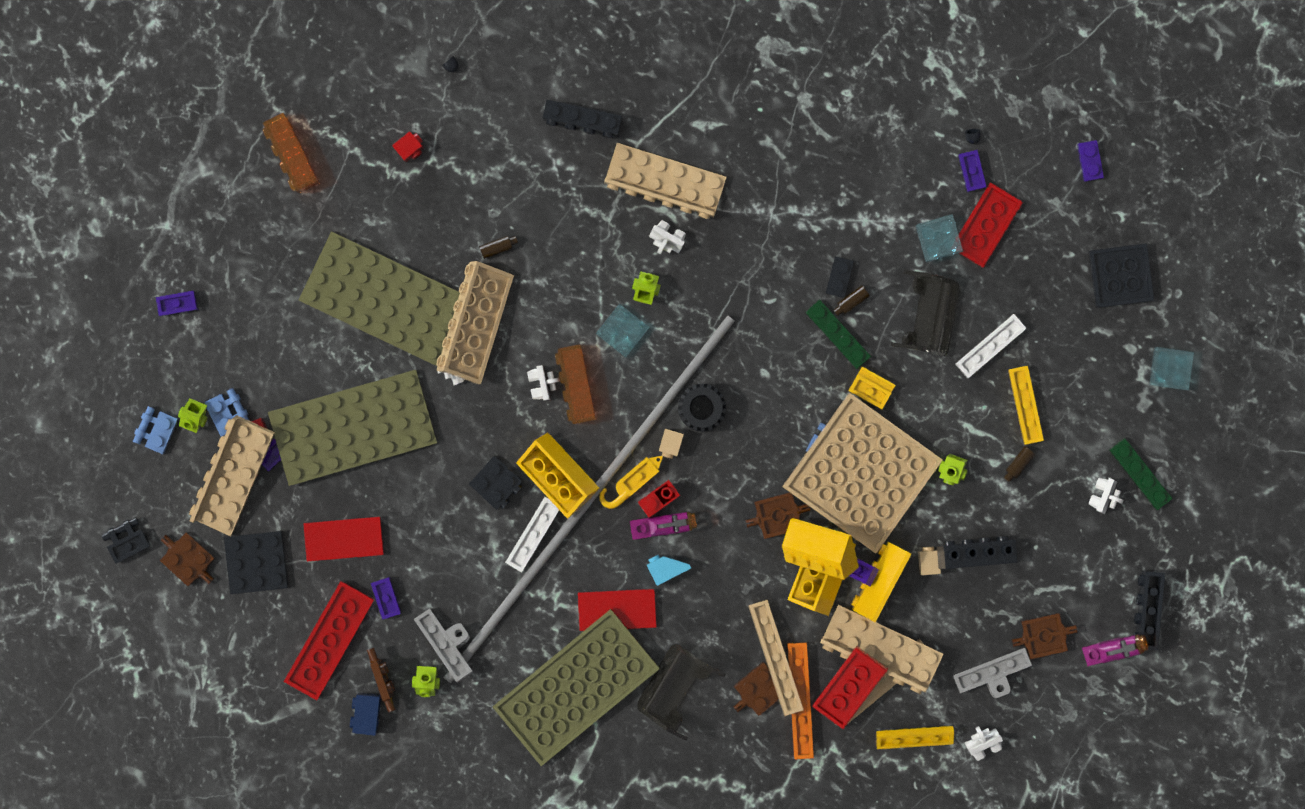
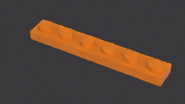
(801, 720)

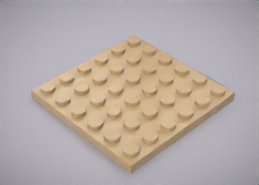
(862, 473)

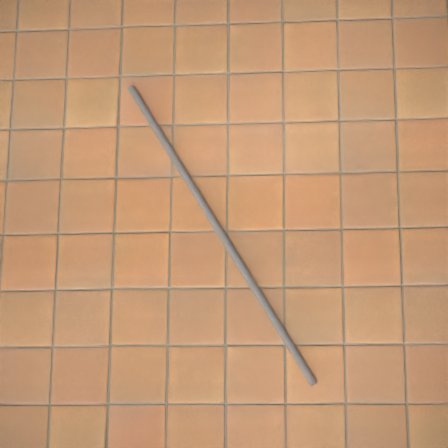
(601, 483)

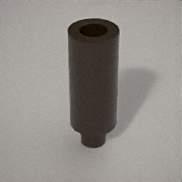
(497, 246)
(851, 301)
(1019, 463)

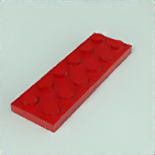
(329, 640)

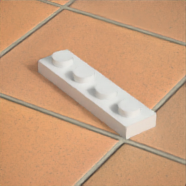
(990, 346)
(532, 535)

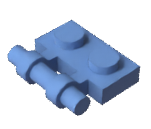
(220, 411)
(161, 432)

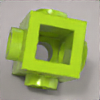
(646, 288)
(193, 415)
(957, 464)
(426, 681)

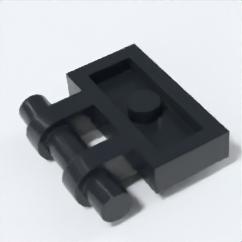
(129, 545)

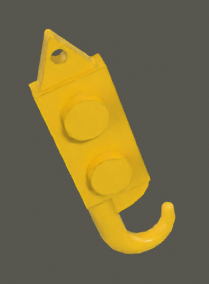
(632, 481)

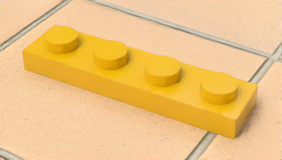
(1025, 405)
(915, 737)

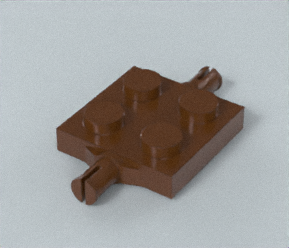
(775, 514)
(187, 559)
(1044, 636)
(380, 672)
(756, 690)

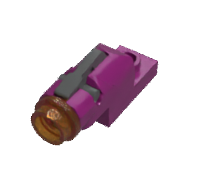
(662, 525)
(1115, 649)

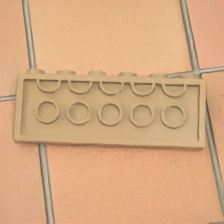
(664, 181)
(474, 322)
(231, 475)
(904, 657)

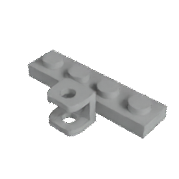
(446, 643)
(993, 673)

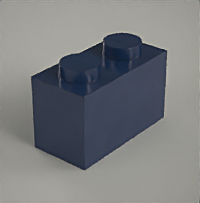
(366, 714)

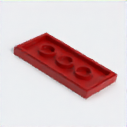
(987, 224)
(343, 539)
(632, 607)
(850, 687)

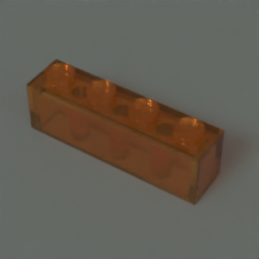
(290, 152)
(576, 384)

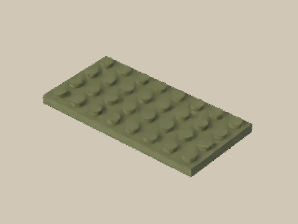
(381, 297)
(352, 427)
(576, 687)

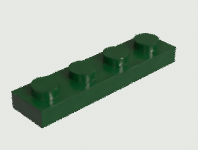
(837, 334)
(1140, 474)

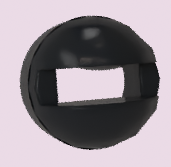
(451, 65)
(973, 135)

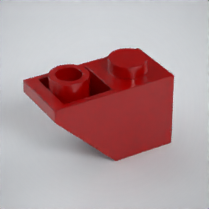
(658, 498)

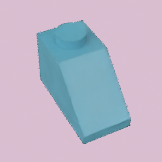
(665, 568)

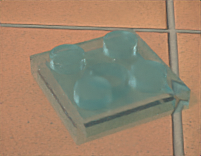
(939, 238)
(622, 330)
(1171, 368)

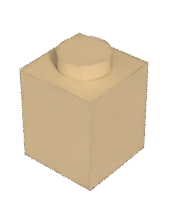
(670, 443)
(928, 561)

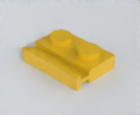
(871, 388)

